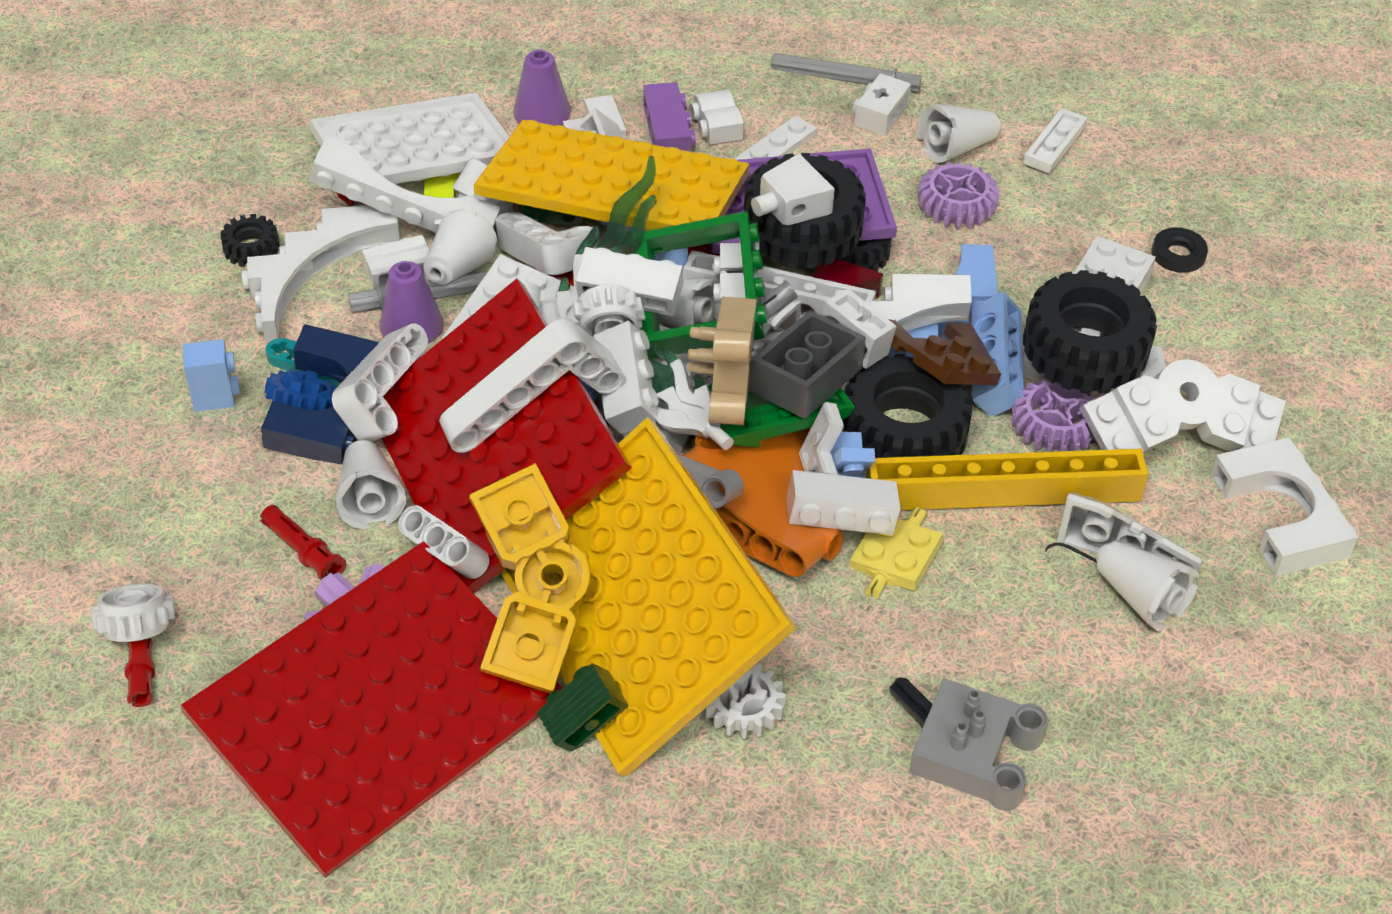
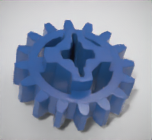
(300, 389)

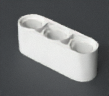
(444, 542)

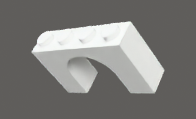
(1283, 469)

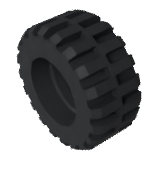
(819, 238)
(1083, 359)
(904, 385)

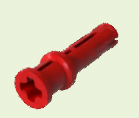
(311, 551)

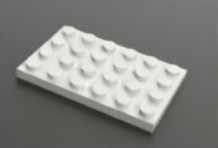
(418, 137)

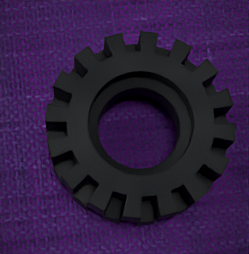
(245, 229)

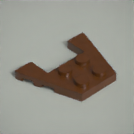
(950, 360)

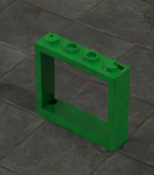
(695, 234)

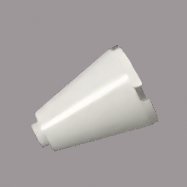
(956, 130)
(459, 247)
(694, 304)
(368, 487)
(1148, 581)

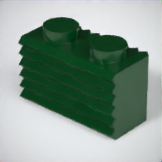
(582, 707)

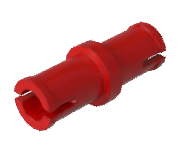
(139, 672)

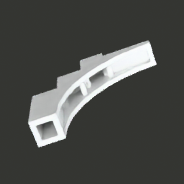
(278, 277)
(925, 300)

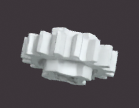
(751, 704)

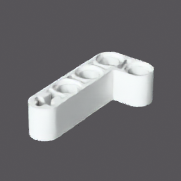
(537, 244)
(361, 394)

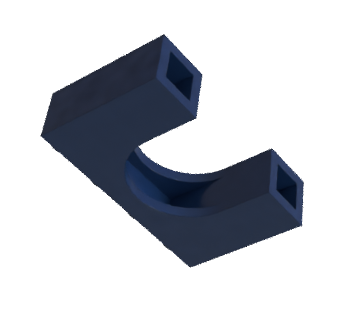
(316, 433)

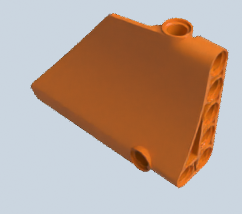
(760, 514)

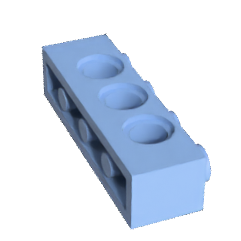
(1000, 329)

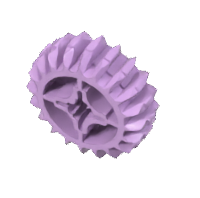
(958, 195)
(1054, 421)

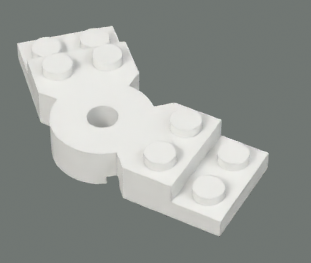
(1152, 411)

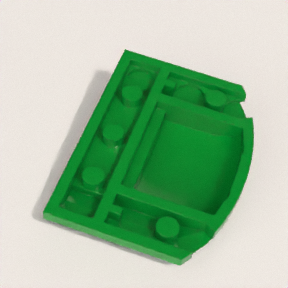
(769, 420)

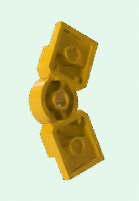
(538, 618)

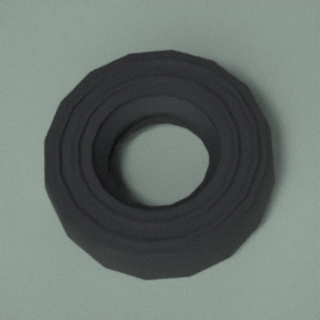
(1183, 237)

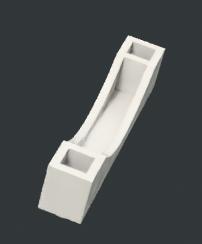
(347, 173)

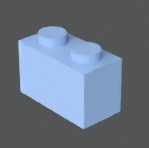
(209, 375)

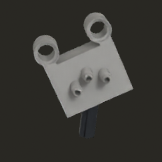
(965, 738)

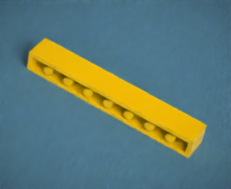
(1013, 478)

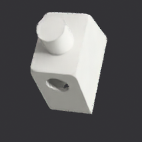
(794, 192)

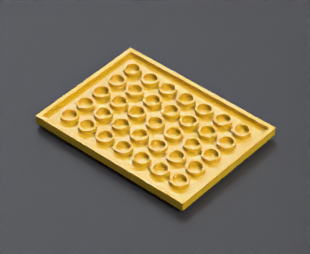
(666, 602)

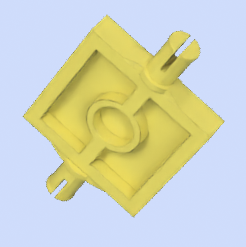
(898, 557)

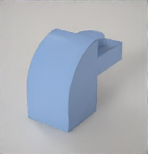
(849, 455)

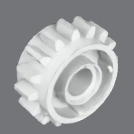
(607, 307)
(132, 612)

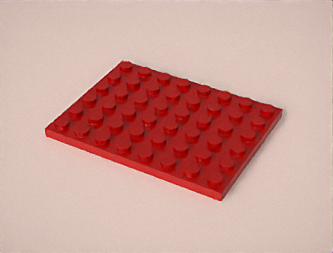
(555, 430)
(365, 708)

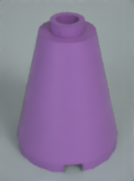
(541, 91)
(409, 301)

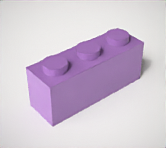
(667, 116)

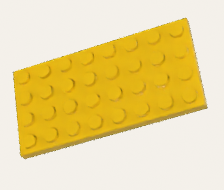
(590, 171)

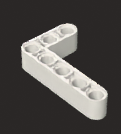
(525, 376)

